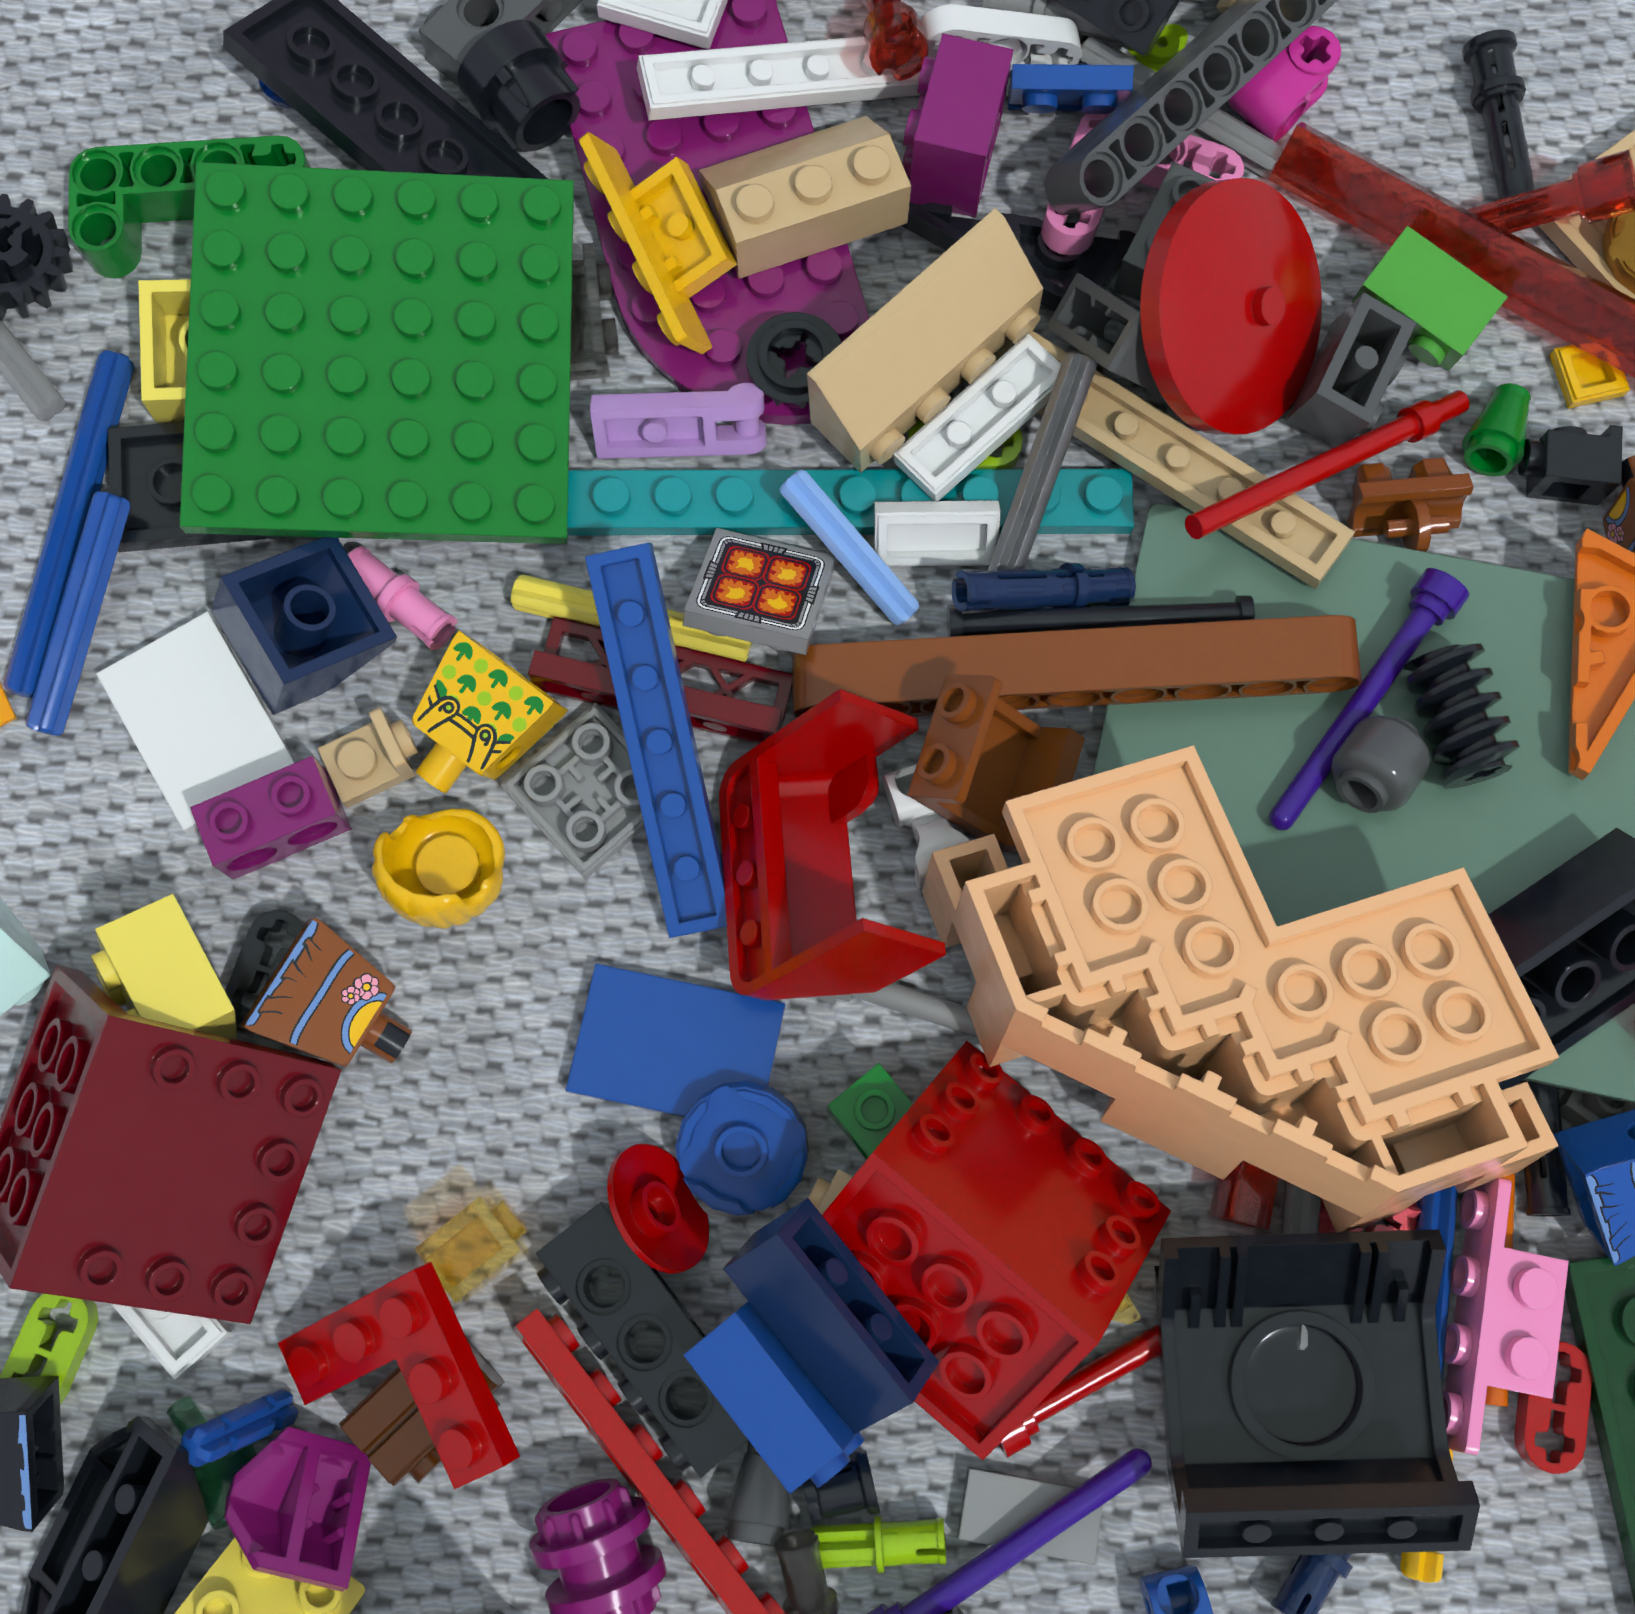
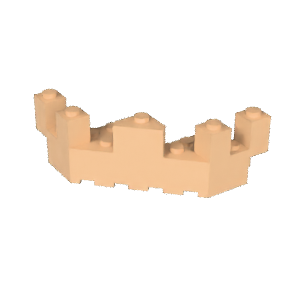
(1317, 1048)

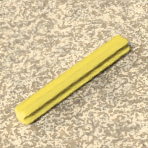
(578, 605)

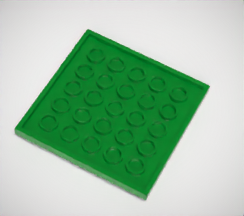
(378, 355)

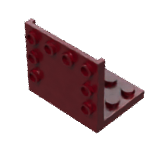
(151, 1157)

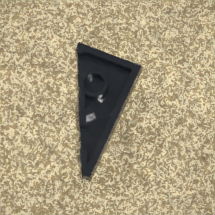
(1053, 269)

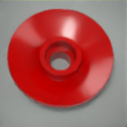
(656, 1209)

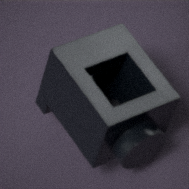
(1573, 465)

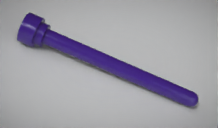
(1434, 599)
(1028, 1537)

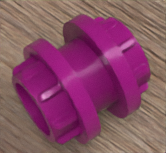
(594, 1547)

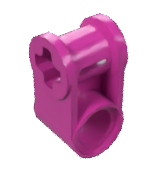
(1289, 83)

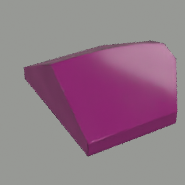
(300, 1508)

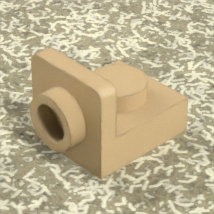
(370, 758)

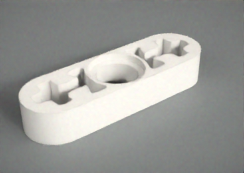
(1033, 36)

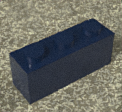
(832, 1316)

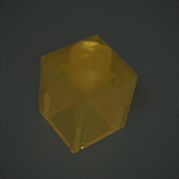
(474, 1247)

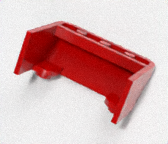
(791, 858)

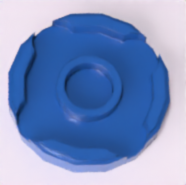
(742, 1148)

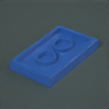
(669, 1040)

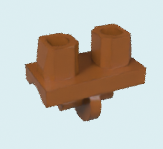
(1408, 507)

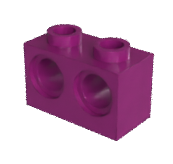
(270, 818)

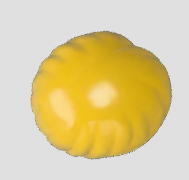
(440, 867)

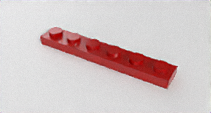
(635, 1456)

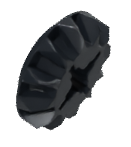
(782, 337)

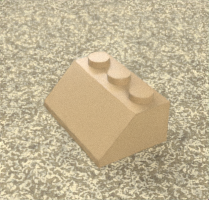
(808, 194)

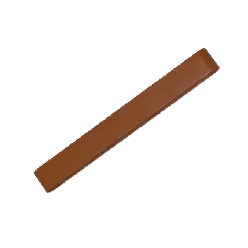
(1094, 664)

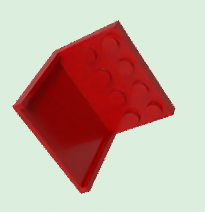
(995, 1243)

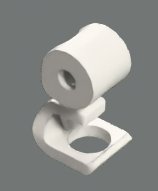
(929, 828)

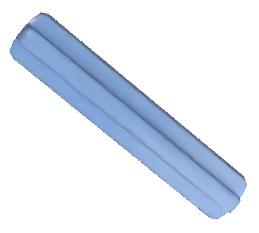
(849, 547)

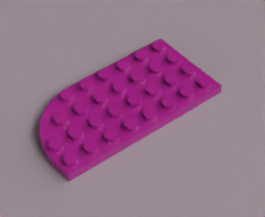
(612, 107)

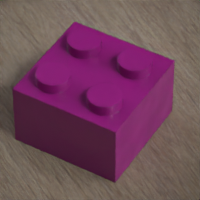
(956, 123)

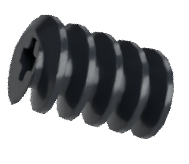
(1459, 715)

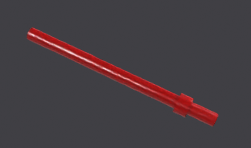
(1410, 425)

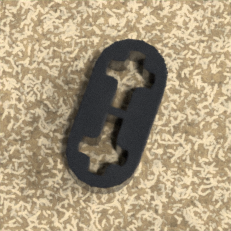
(256, 955)

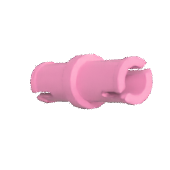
(402, 600)

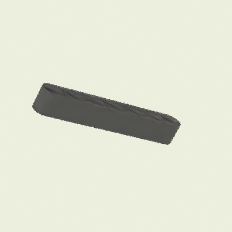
(1175, 102)

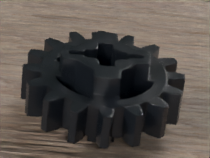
(21, 240)

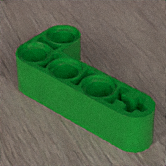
(136, 191)

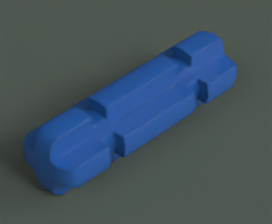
(239, 1427)

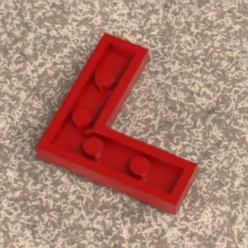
(420, 1330)

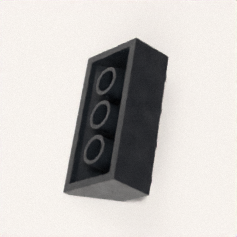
(1575, 941)

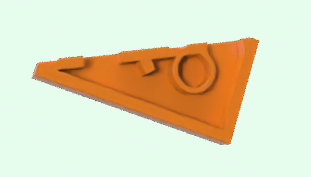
(1600, 648)

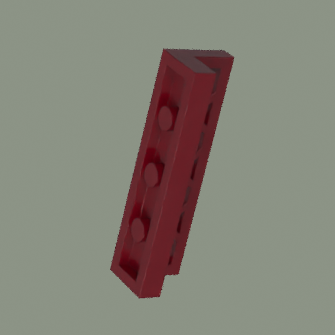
(708, 711)

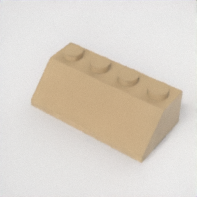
(925, 344)

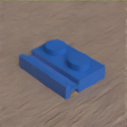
(1069, 87)

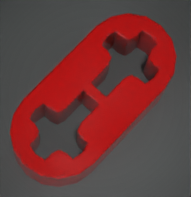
(1569, 1417)

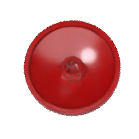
(1231, 306)

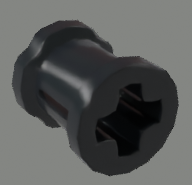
(844, 1493)

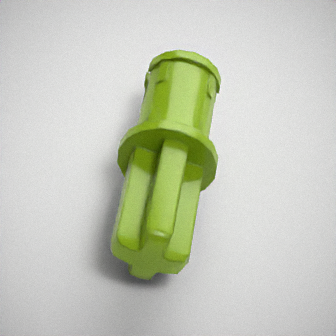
(882, 1543)

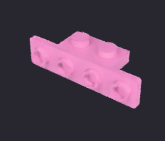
(1502, 1319)

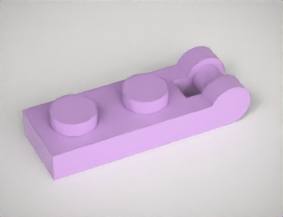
(679, 423)

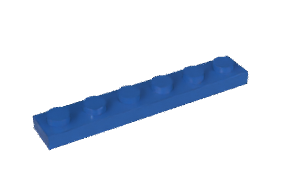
(659, 738)

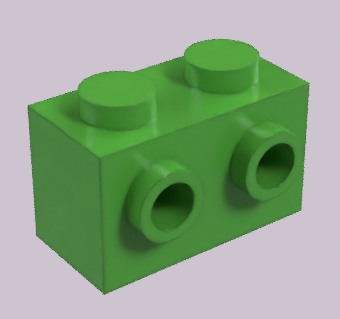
(1436, 293)

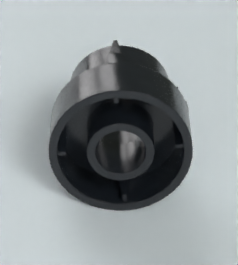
(520, 85)

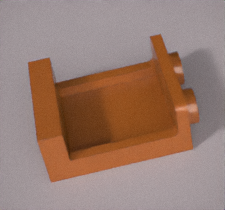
(987, 754)

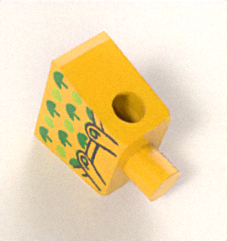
(479, 715)

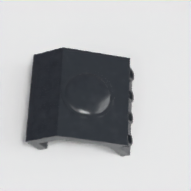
(1317, 1442)

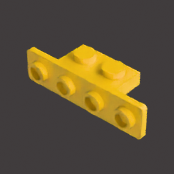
(669, 234)

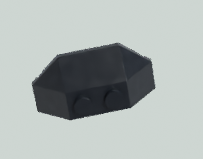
(121, 1529)

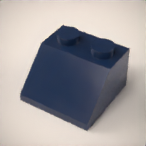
(301, 621)

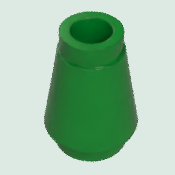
(1498, 432)

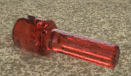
(894, 38)
(1596, 192)

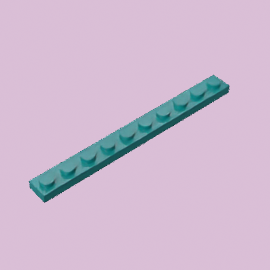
(753, 505)

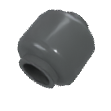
(1380, 764)

